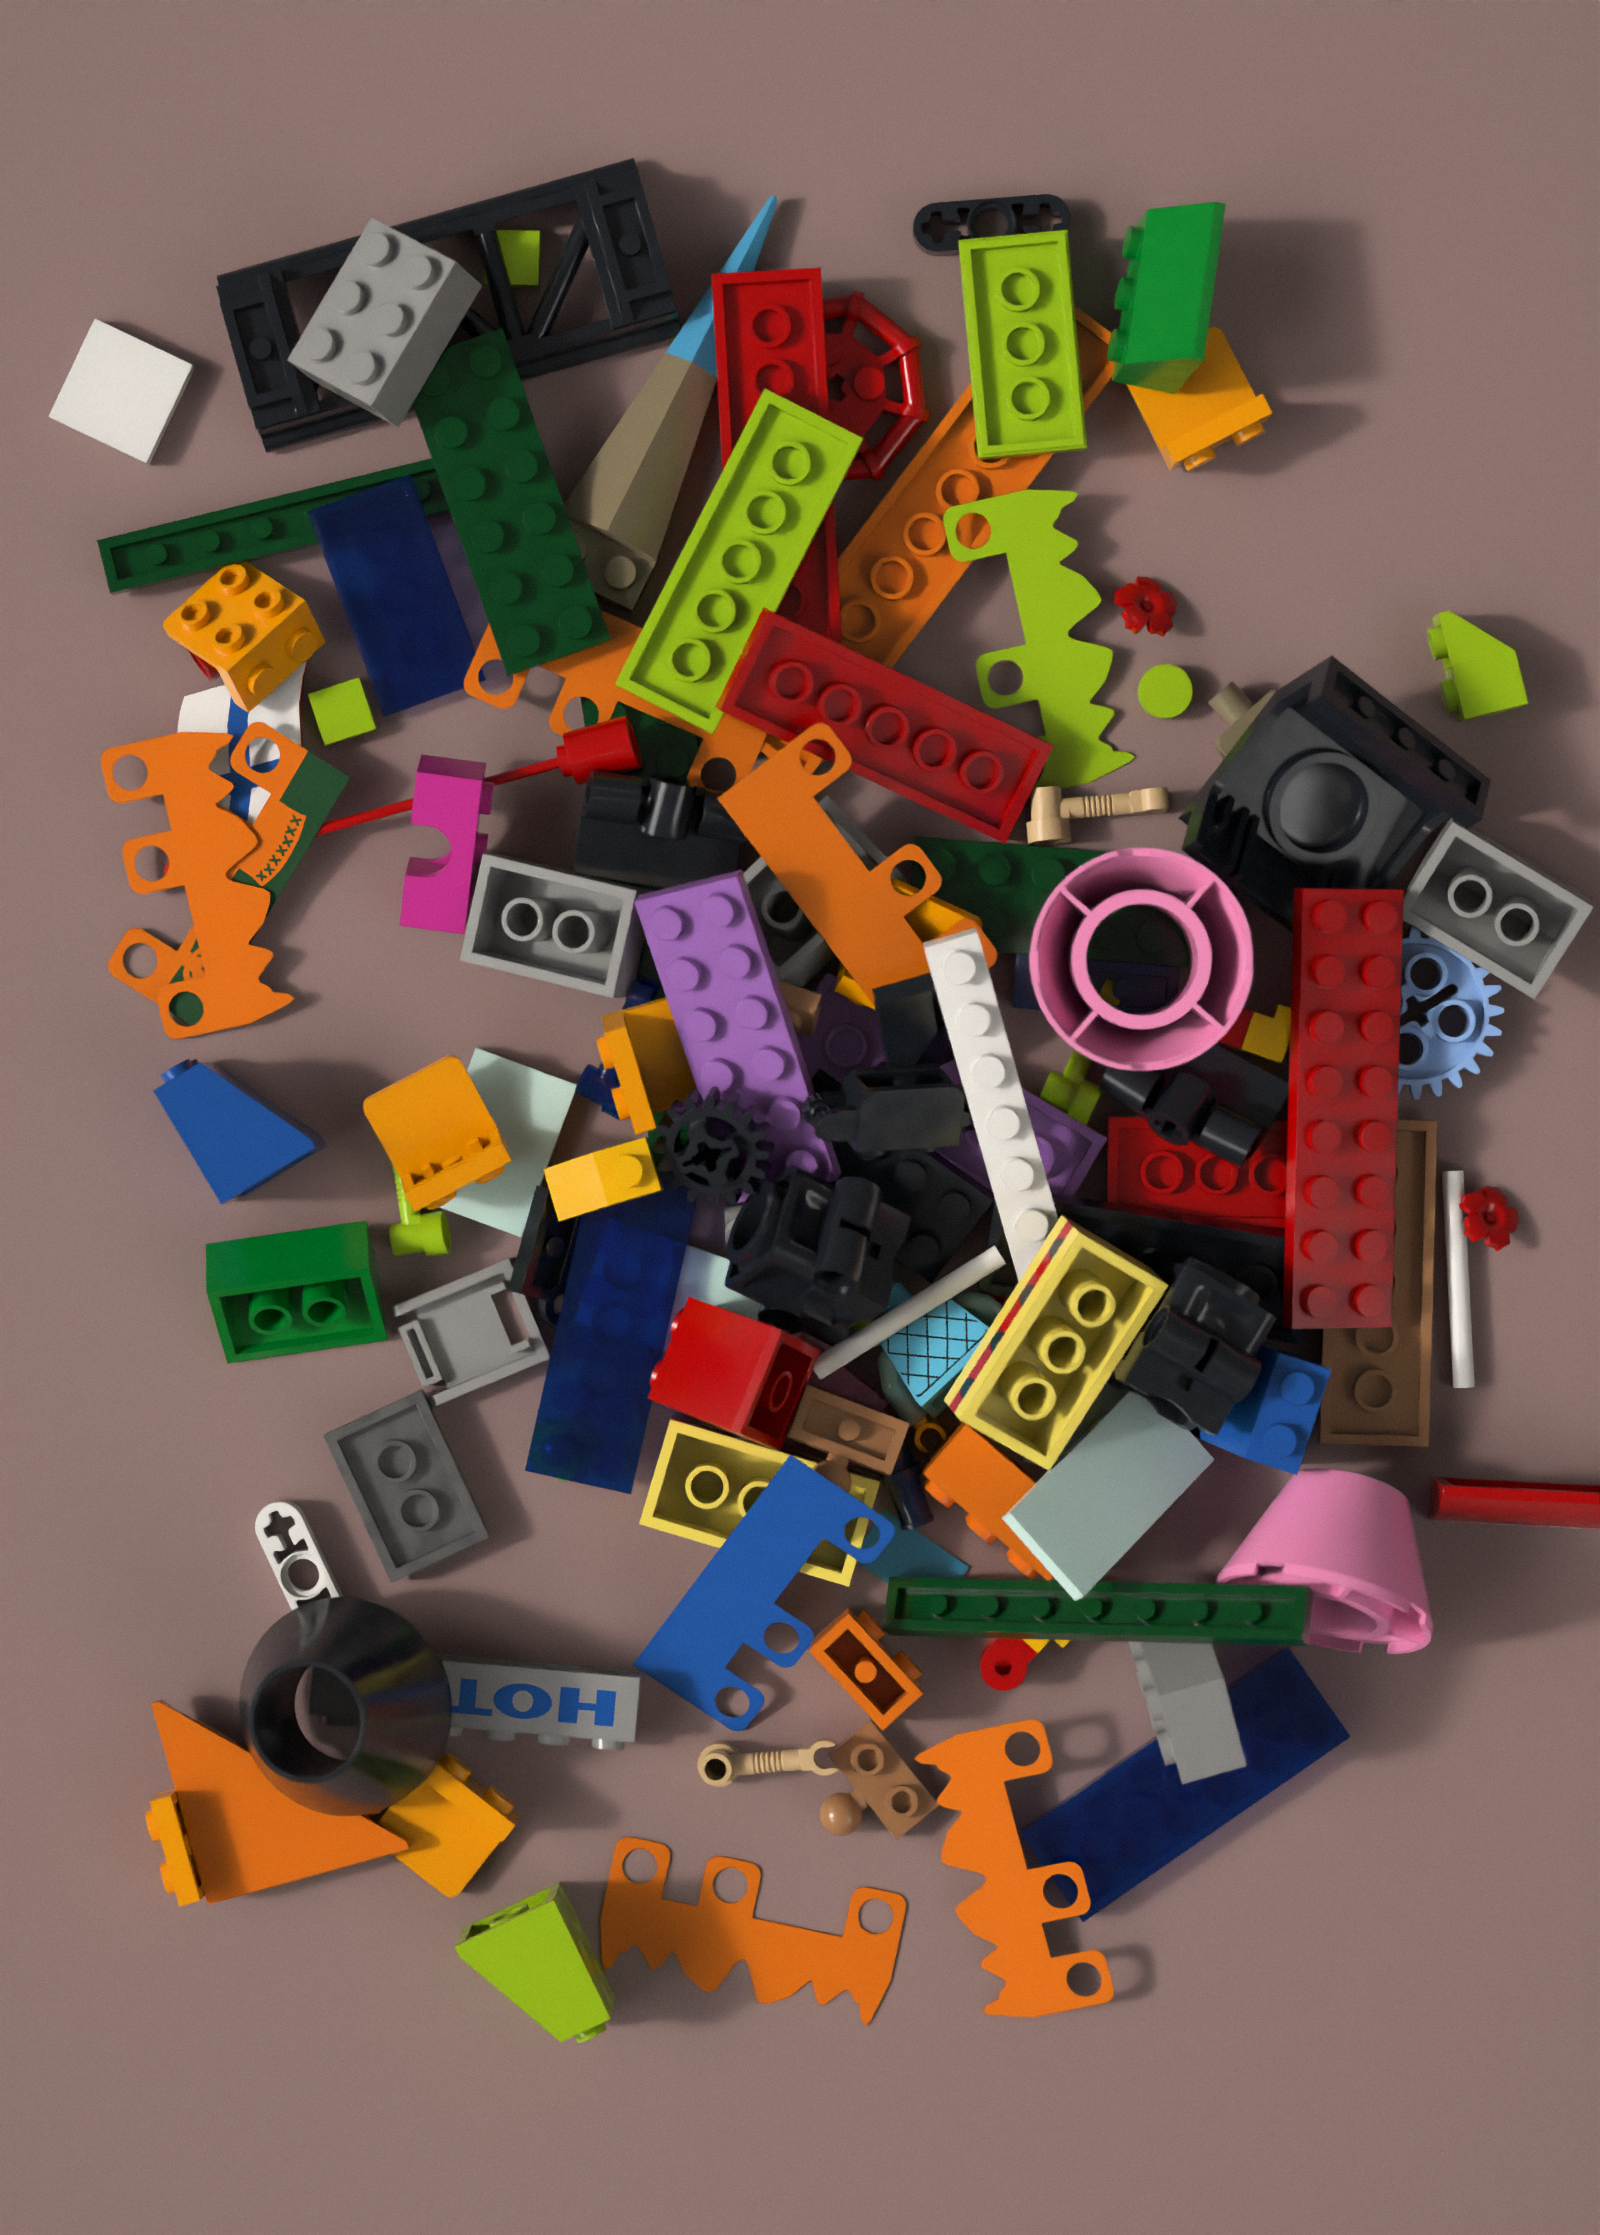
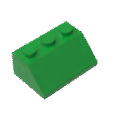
(1166, 295)
(295, 1292)

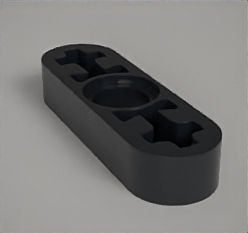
(1004, 205)

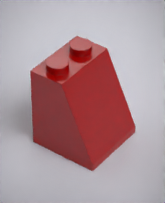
(733, 1373)

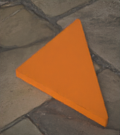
(245, 1828)

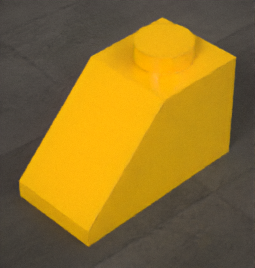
(603, 1179)

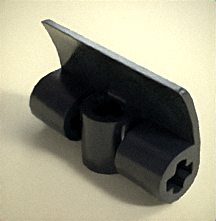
(654, 831)
(1207, 1101)

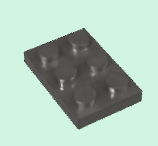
(406, 1485)

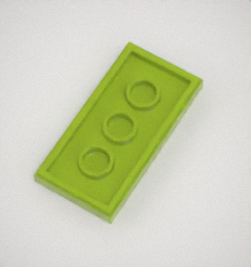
(1022, 345)

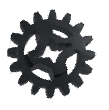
(721, 1126)

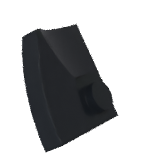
(912, 1023)

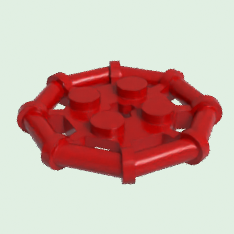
(865, 382)

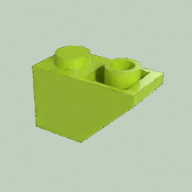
(1478, 669)

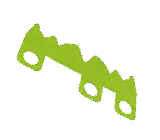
(1050, 602)

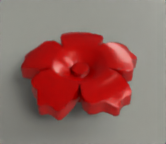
(1146, 606)
(1488, 1217)

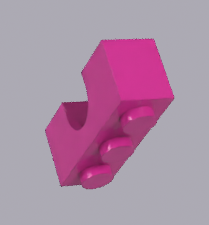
(450, 798)

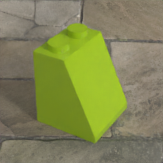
(542, 1964)

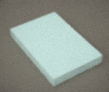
(530, 1116)

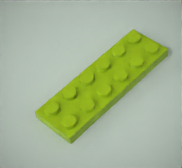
(738, 558)

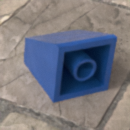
(232, 1129)
(1277, 1413)

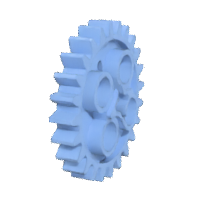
(1439, 1054)

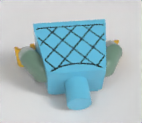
(929, 1355)

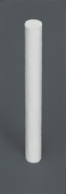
(1458, 1280)
(908, 1312)

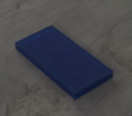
(396, 593)

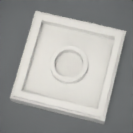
(121, 391)

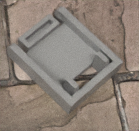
(464, 1335)

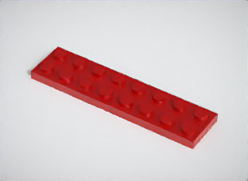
(775, 341)
(1342, 1108)

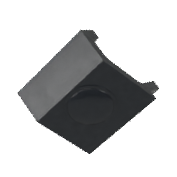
(1326, 793)

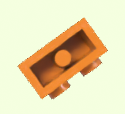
(866, 1668)

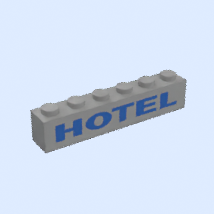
(516, 1698)

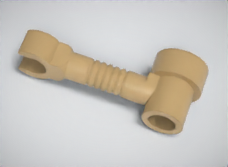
(1052, 813)
(750, 1763)

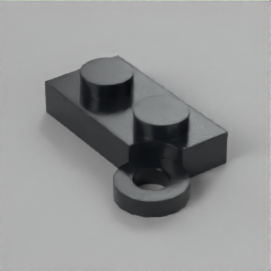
(544, 1255)

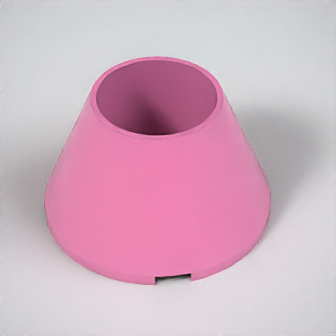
(1217, 949)
(1354, 1551)

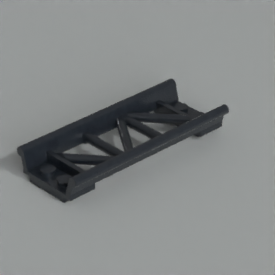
(610, 221)

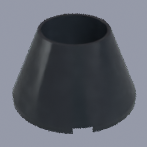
(399, 1696)

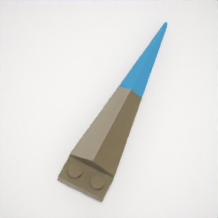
(636, 478)

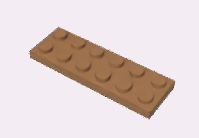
(1384, 1373)

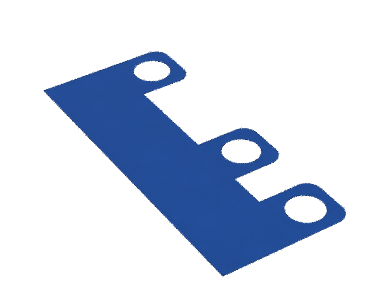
(739, 1586)

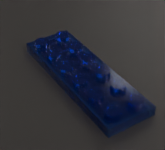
(611, 1339)
(1144, 1816)

